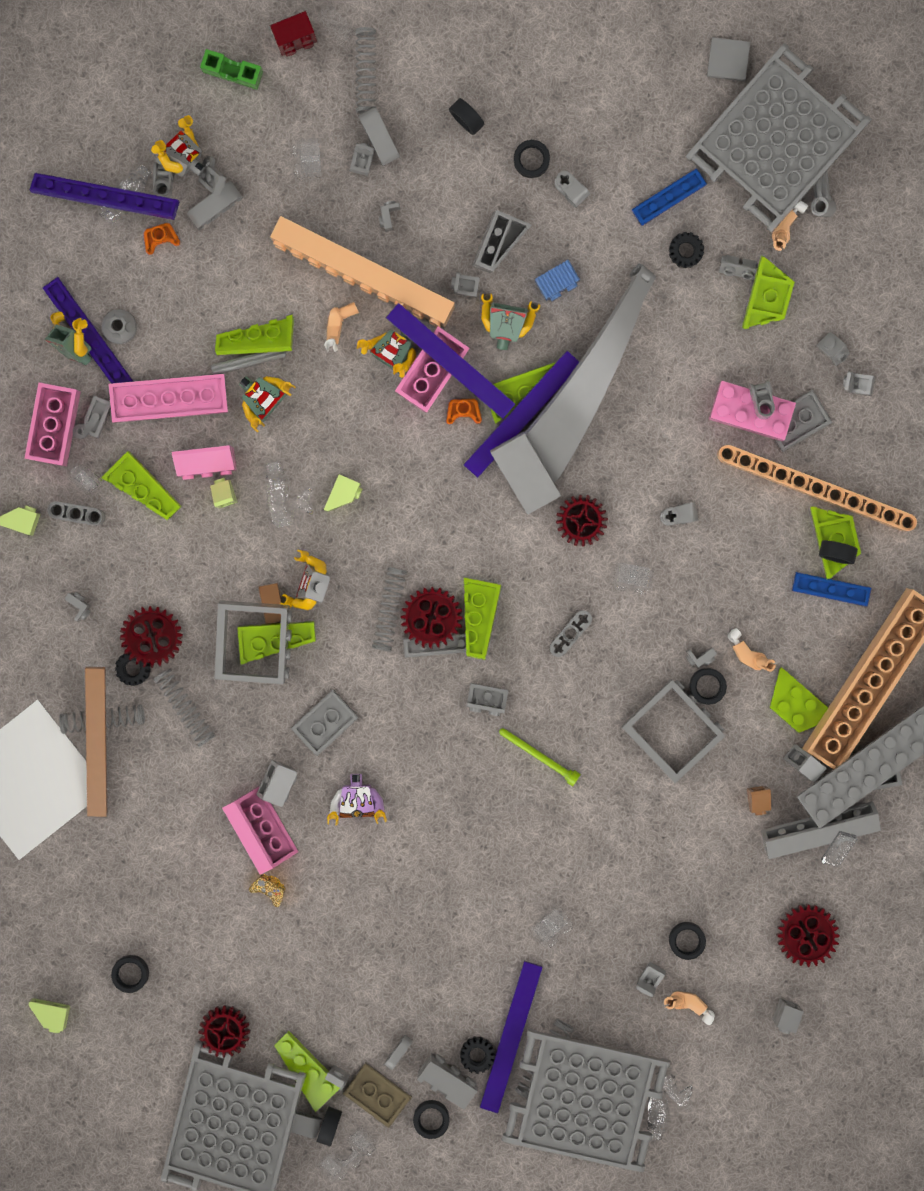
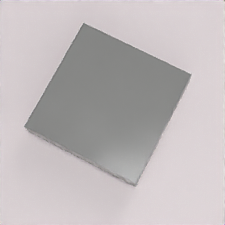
(728, 59)

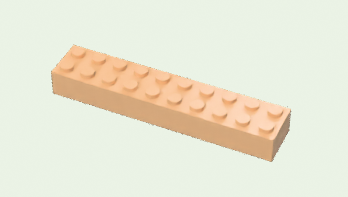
(359, 270)
(869, 682)

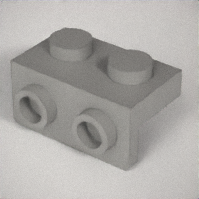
(487, 699)

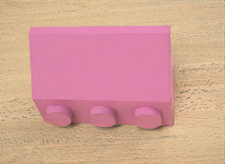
(204, 462)

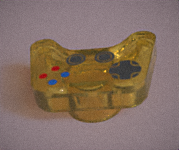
(270, 887)

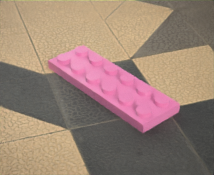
(168, 398)

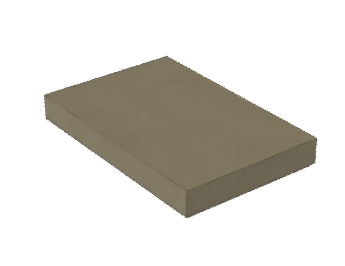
(377, 1095)

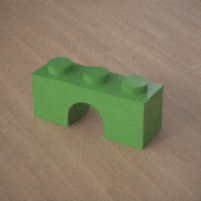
(224, 68)

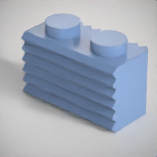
(557, 280)

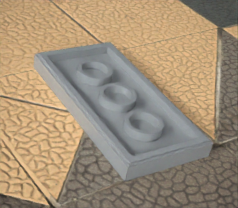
(525, 473)

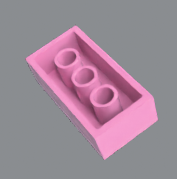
(735, 408)
(52, 424)

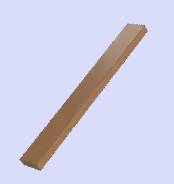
(96, 741)

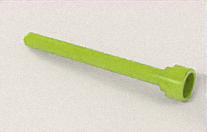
(570, 776)

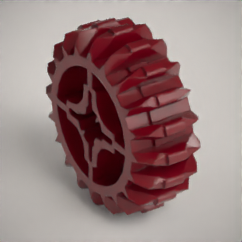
(577, 536)
(242, 1036)

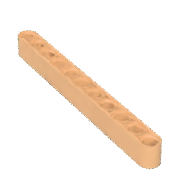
(826, 488)

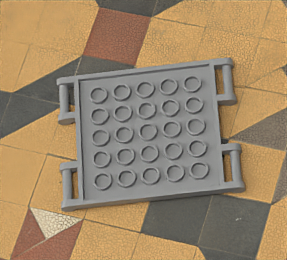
(778, 137)
(586, 1101)
(232, 1125)

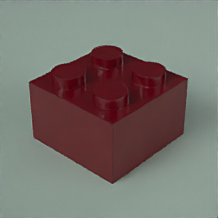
(294, 34)

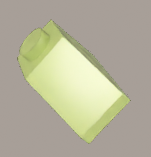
(223, 493)
(343, 493)
(21, 520)
(50, 1014)

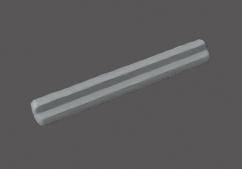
(245, 361)

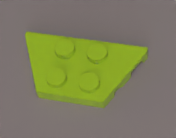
(768, 295)
(836, 528)
(796, 703)

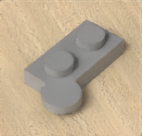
(212, 178)
(94, 419)

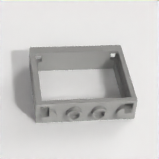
(221, 641)
(691, 702)

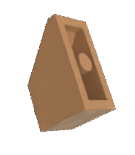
(759, 800)

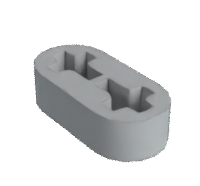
(398, 1052)

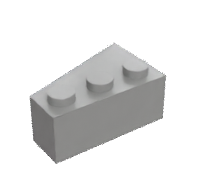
(499, 238)
(447, 1080)

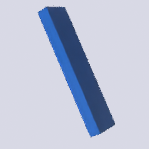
(669, 197)
(831, 589)

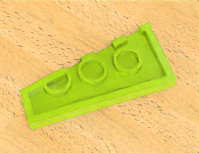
(270, 337)
(518, 386)
(141, 485)
(480, 610)
(264, 639)
(299, 1059)

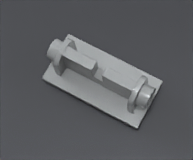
(730, 267)

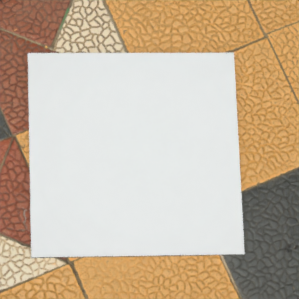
(39, 780)

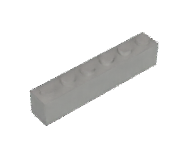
(806, 835)

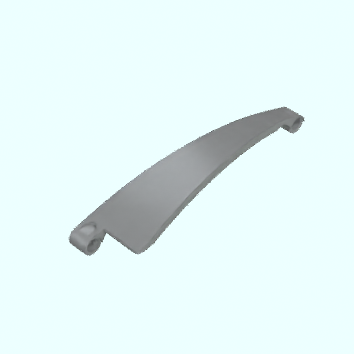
(570, 412)

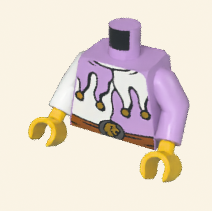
(356, 801)

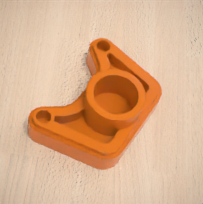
(159, 235)
(463, 408)

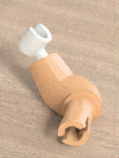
(781, 234)
(335, 324)
(750, 658)
(687, 1000)

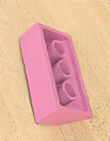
(426, 377)
(260, 831)

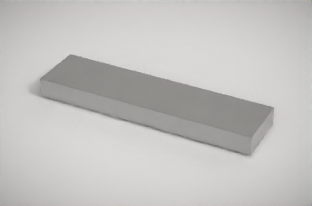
(455, 646)

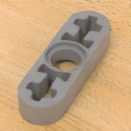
(578, 633)

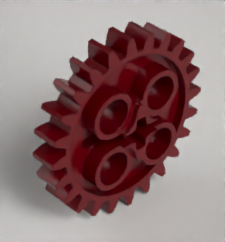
(414, 614)
(168, 632)
(793, 943)

